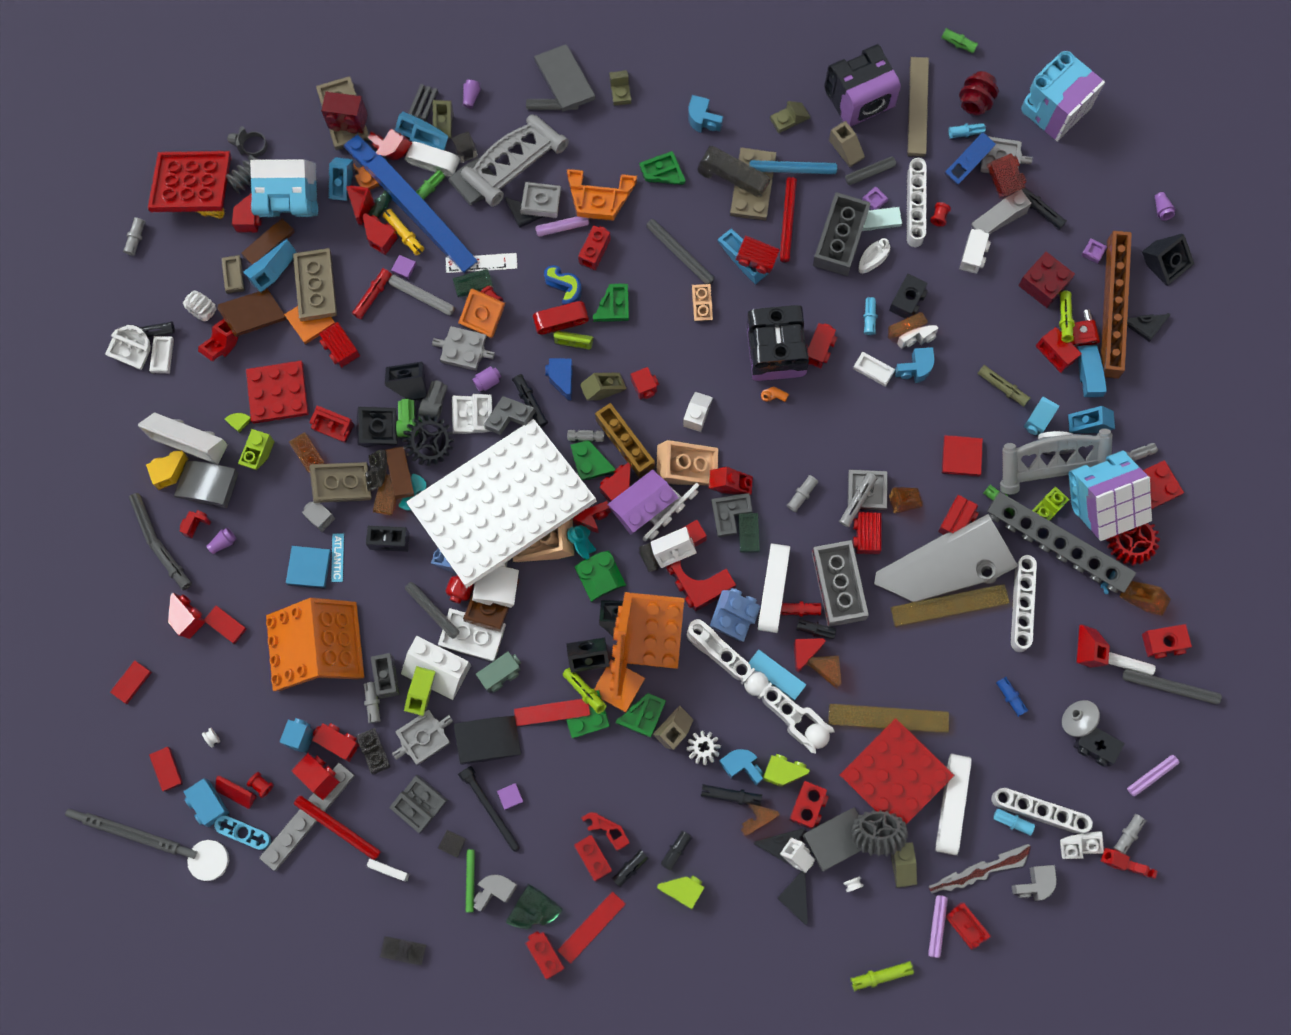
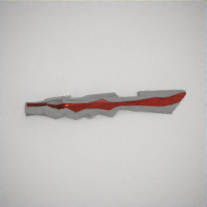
(980, 871)

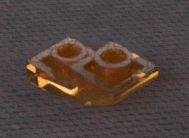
(306, 451)
(385, 498)

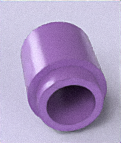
(487, 379)

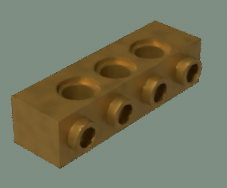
(625, 440)

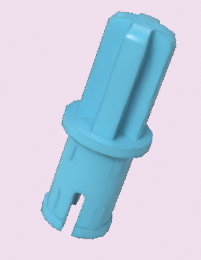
(966, 130)
(870, 316)
(1014, 821)

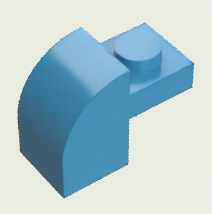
(699, 115)
(919, 368)
(739, 760)

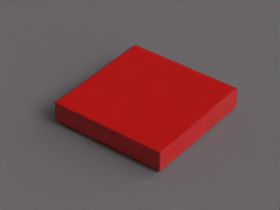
(962, 455)

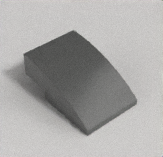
(206, 483)
(833, 840)

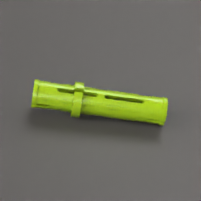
(1067, 332)
(597, 704)
(881, 976)

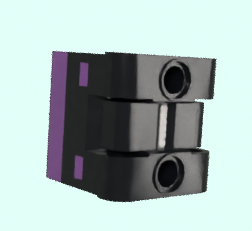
(862, 85)
(777, 343)

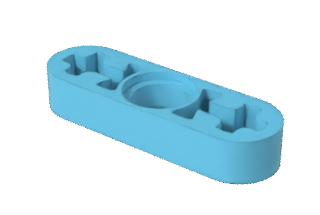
(227, 832)

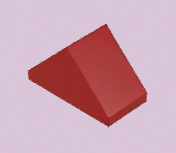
(806, 649)

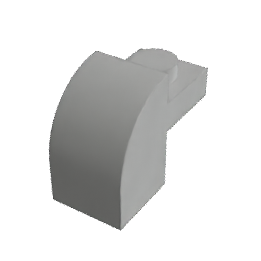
(494, 885)
(1042, 886)

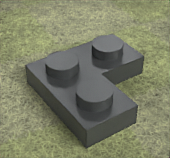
(507, 411)
(725, 510)

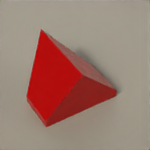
(361, 201)

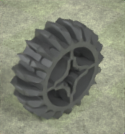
(879, 833)

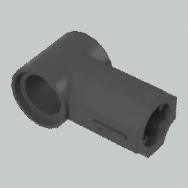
(433, 402)

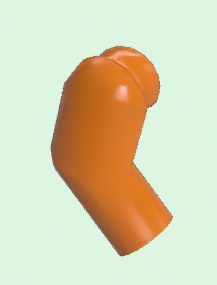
(773, 393)

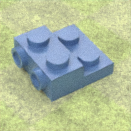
(734, 614)

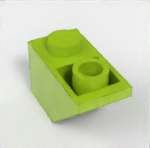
(256, 450)
(419, 691)
(782, 772)

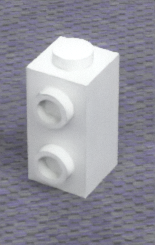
(974, 251)

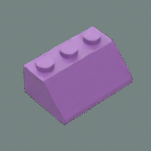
(642, 501)

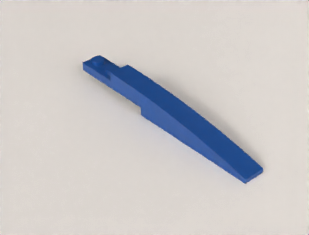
(411, 203)

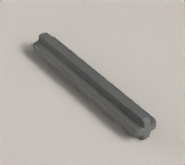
(432, 610)

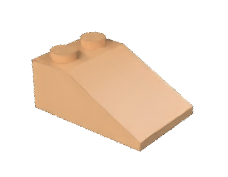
(685, 462)
(550, 547)

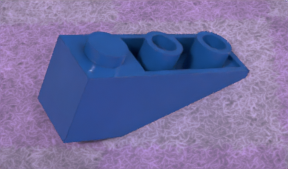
(970, 158)

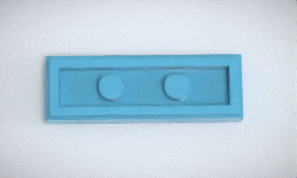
(777, 675)

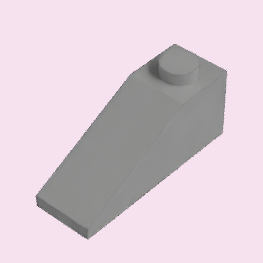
(1003, 213)

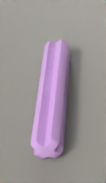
(561, 225)
(1153, 775)
(938, 926)

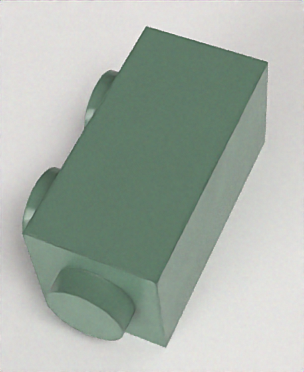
(499, 671)

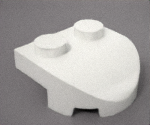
(129, 346)

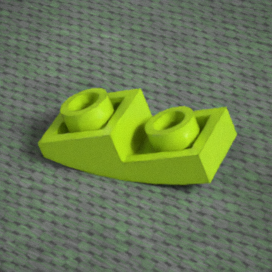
(1051, 504)

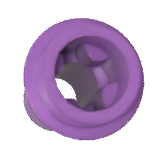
(470, 92)
(1164, 207)
(222, 540)

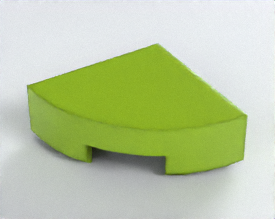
(238, 420)

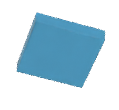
(308, 567)

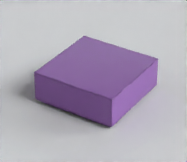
(876, 198)
(1094, 251)
(403, 267)
(510, 796)

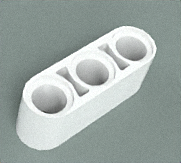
(432, 158)

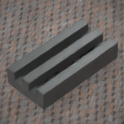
(426, 90)

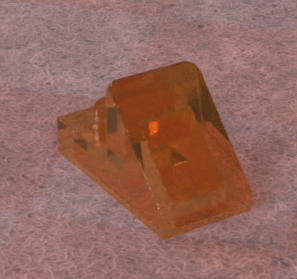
(762, 815)

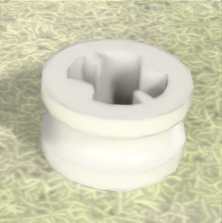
(211, 737)
(853, 884)

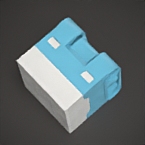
(283, 188)

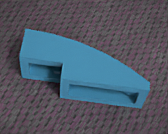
(420, 131)
(731, 243)
(1091, 371)

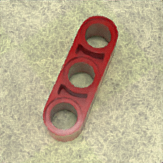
(560, 317)

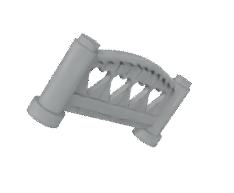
(490, 185)
(1016, 471)

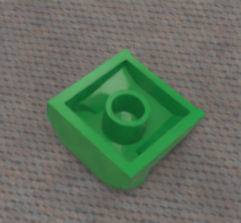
(599, 575)

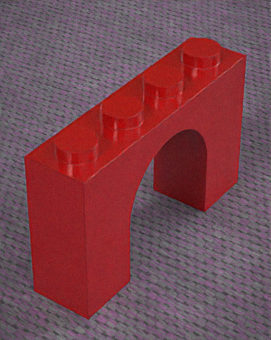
(700, 592)

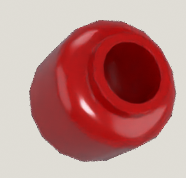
(457, 590)

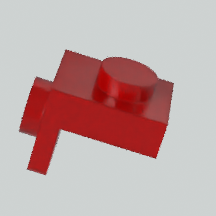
(190, 523)

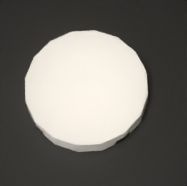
(210, 860)

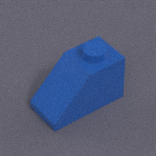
(560, 375)

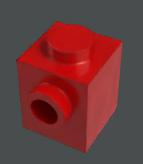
(644, 383)

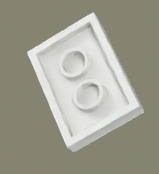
(472, 638)

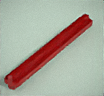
(788, 219)
(337, 827)

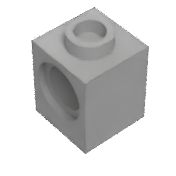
(318, 515)

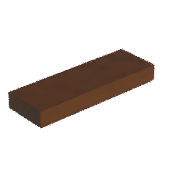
(268, 241)
(399, 473)

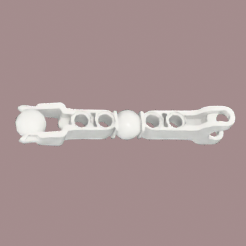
(757, 684)

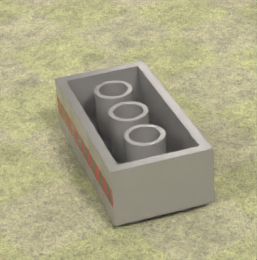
(839, 583)

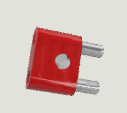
(1085, 332)

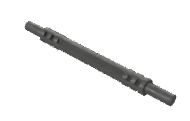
(131, 833)

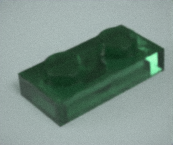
(475, 280)
(749, 532)

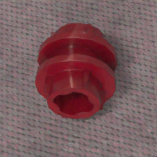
(978, 93)

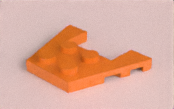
(599, 201)

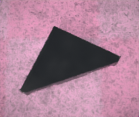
(521, 219)
(1147, 325)
(776, 844)
(795, 897)

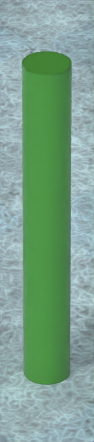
(470, 871)

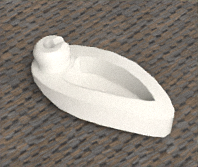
(874, 256)

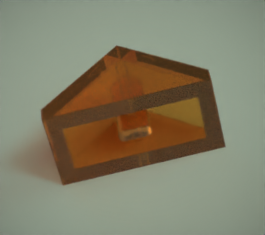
(905, 499)
(828, 668)

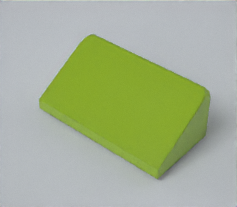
(573, 339)

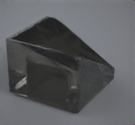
(452, 843)

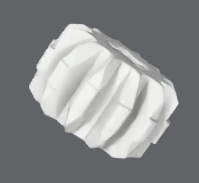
(199, 305)
(706, 754)

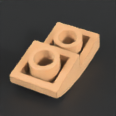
(702, 302)

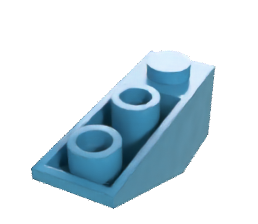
(270, 266)

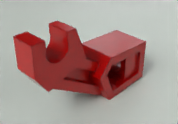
(602, 823)
(1121, 861)

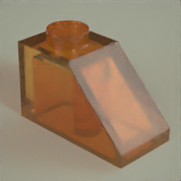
(1146, 597)

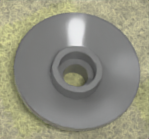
(1084, 723)

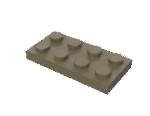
(345, 87)
(744, 203)
(315, 284)

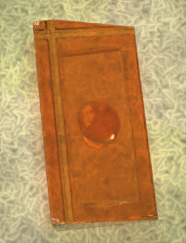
(906, 325)

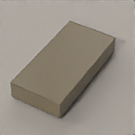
(233, 274)

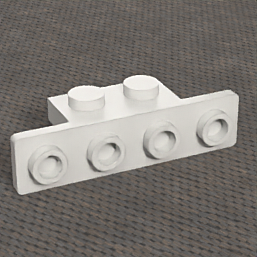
(664, 518)

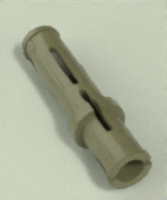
(1010, 390)

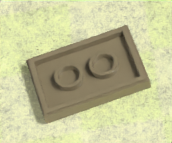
(339, 482)

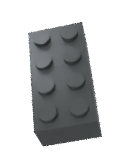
(841, 234)

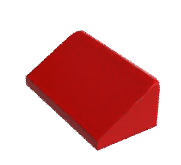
(234, 792)

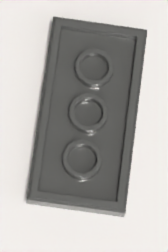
(564, 78)

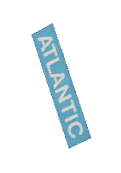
(337, 557)

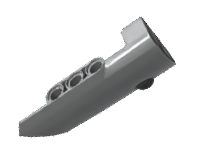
(949, 563)

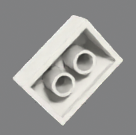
(449, 667)

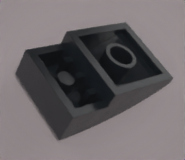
(487, 739)

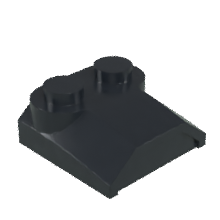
(376, 426)

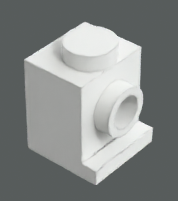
(797, 855)

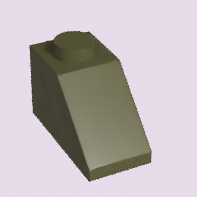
(602, 385)
(905, 866)

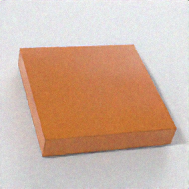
(481, 313)
(308, 329)
(631, 686)

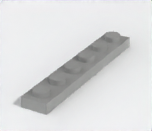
(303, 823)

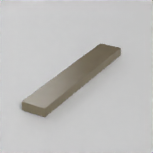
(918, 107)

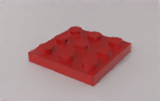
(277, 392)

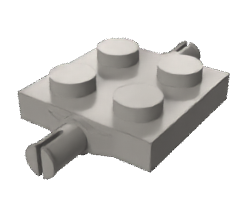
(1002, 148)
(463, 348)
(422, 737)

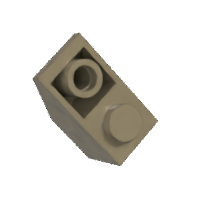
(846, 143)
(674, 728)

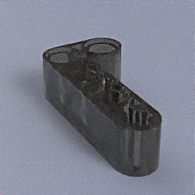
(733, 170)

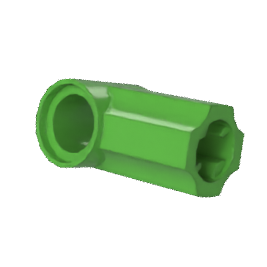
(406, 413)

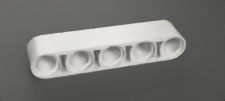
(916, 194)
(774, 588)
(1021, 612)
(953, 805)
(1051, 809)

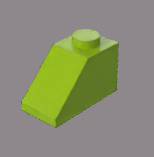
(683, 890)

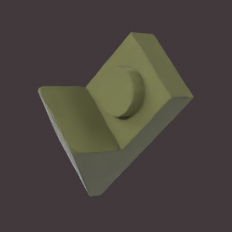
(620, 87)
(443, 116)
(791, 116)

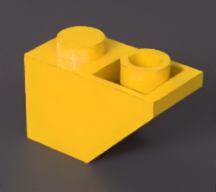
(167, 470)

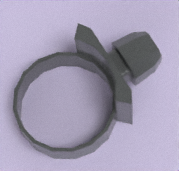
(239, 138)

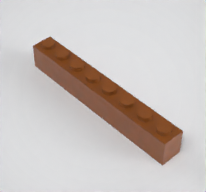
(1116, 304)

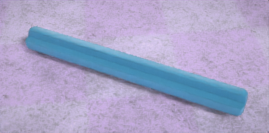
(794, 167)

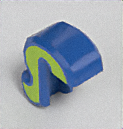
(565, 282)

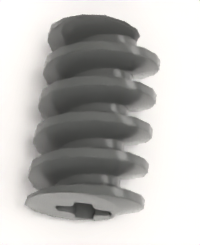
(241, 176)

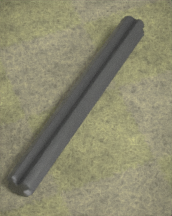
(680, 252)
(1171, 686)

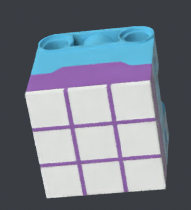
(1062, 94)
(1111, 495)

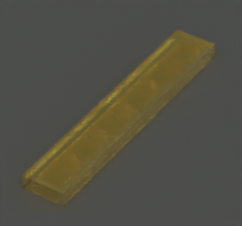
(949, 605)
(881, 717)

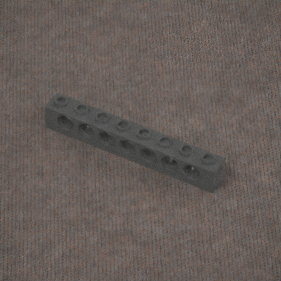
(1123, 574)

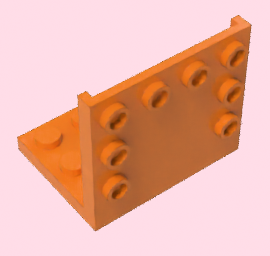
(646, 634)
(314, 642)

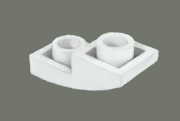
(921, 334)
(1085, 843)

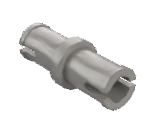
(134, 236)
(802, 493)
(372, 703)
(1130, 834)

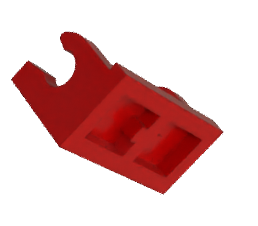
(1059, 353)
(331, 424)
(967, 925)

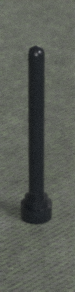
(468, 776)

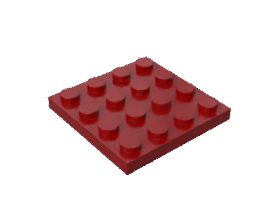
(189, 181)
(897, 773)

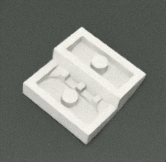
(470, 413)
(497, 587)

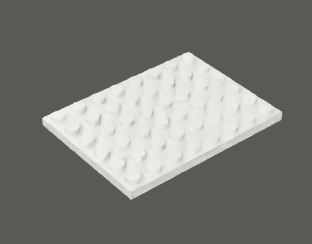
(500, 502)

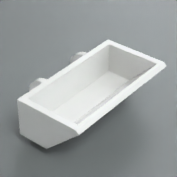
(184, 437)

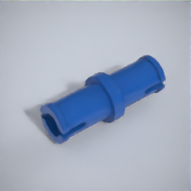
(1012, 696)

